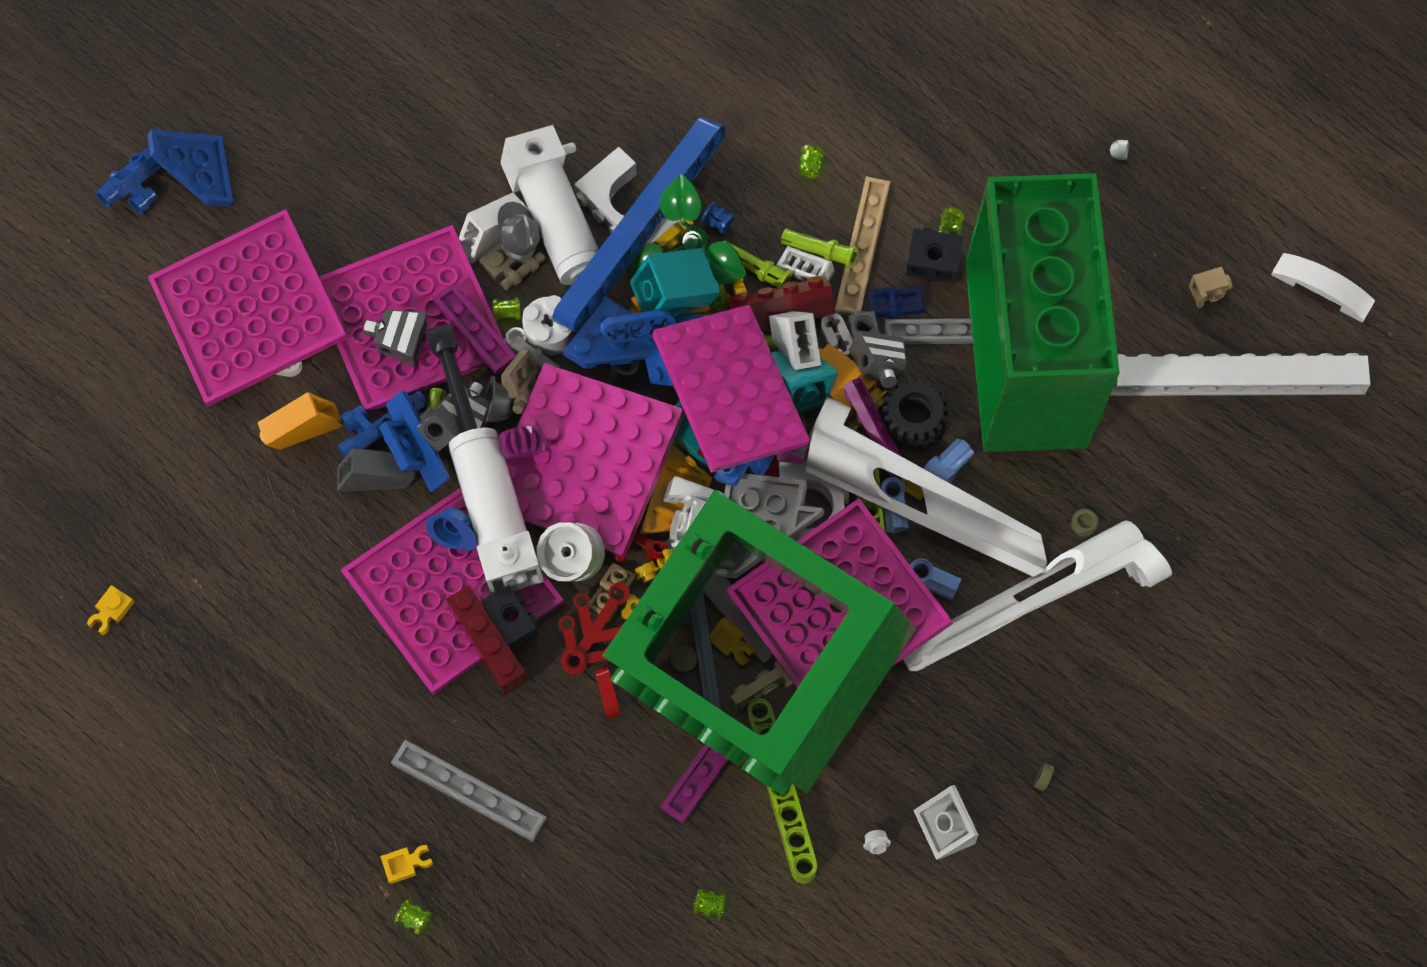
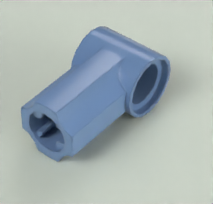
(950, 460)
(894, 522)
(937, 580)

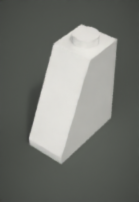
(481, 228)
(796, 338)

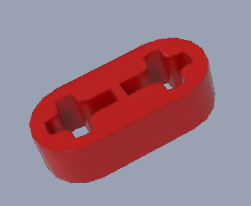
(607, 693)

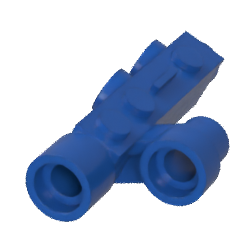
(129, 181)
(369, 433)

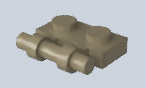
(497, 264)
(520, 379)

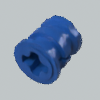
(718, 217)

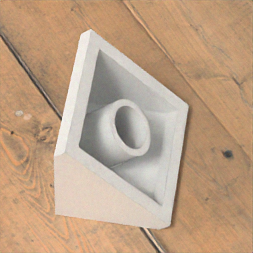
(946, 823)

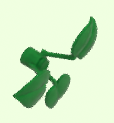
(683, 202)

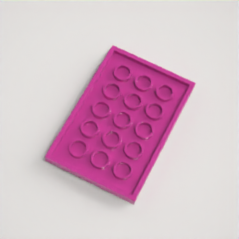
(730, 388)

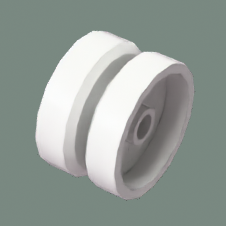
(570, 551)

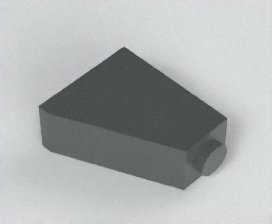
(371, 471)

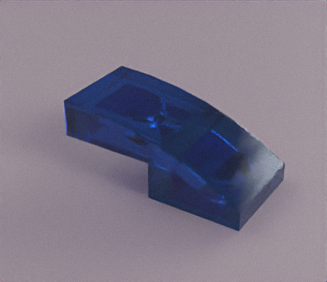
(892, 302)

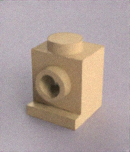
(1209, 286)

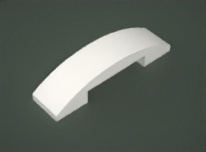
(1326, 283)

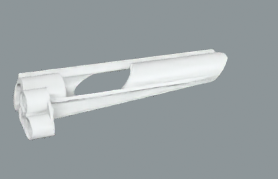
(849, 462)
(1095, 558)

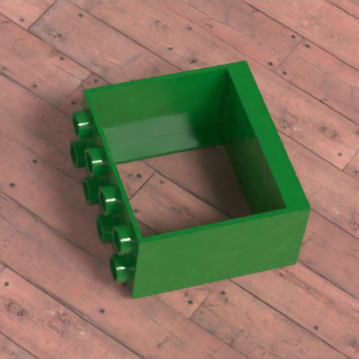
(1040, 313)
(829, 694)

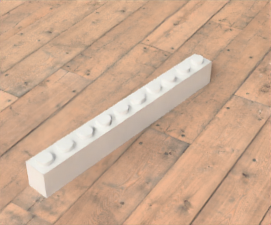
(1242, 375)

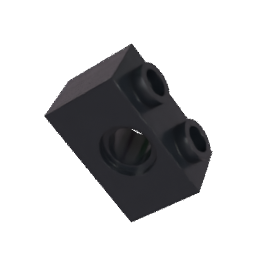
(506, 602)

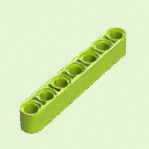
(789, 802)

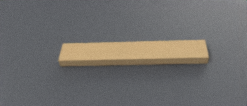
(865, 238)

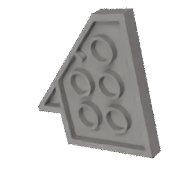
(774, 501)

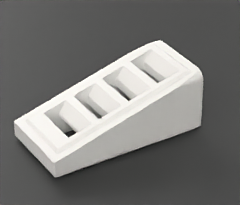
(821, 266)
(680, 488)

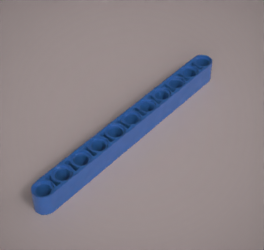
(635, 227)

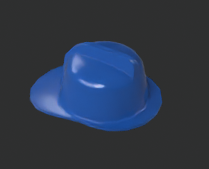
(452, 529)

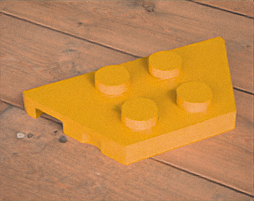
(660, 513)

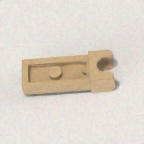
(763, 683)

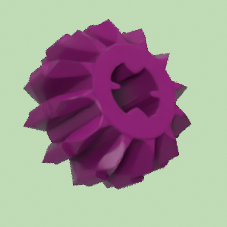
(522, 442)

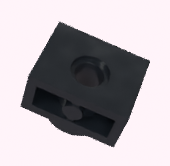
(931, 243)

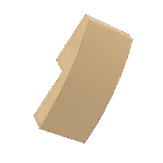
(613, 575)

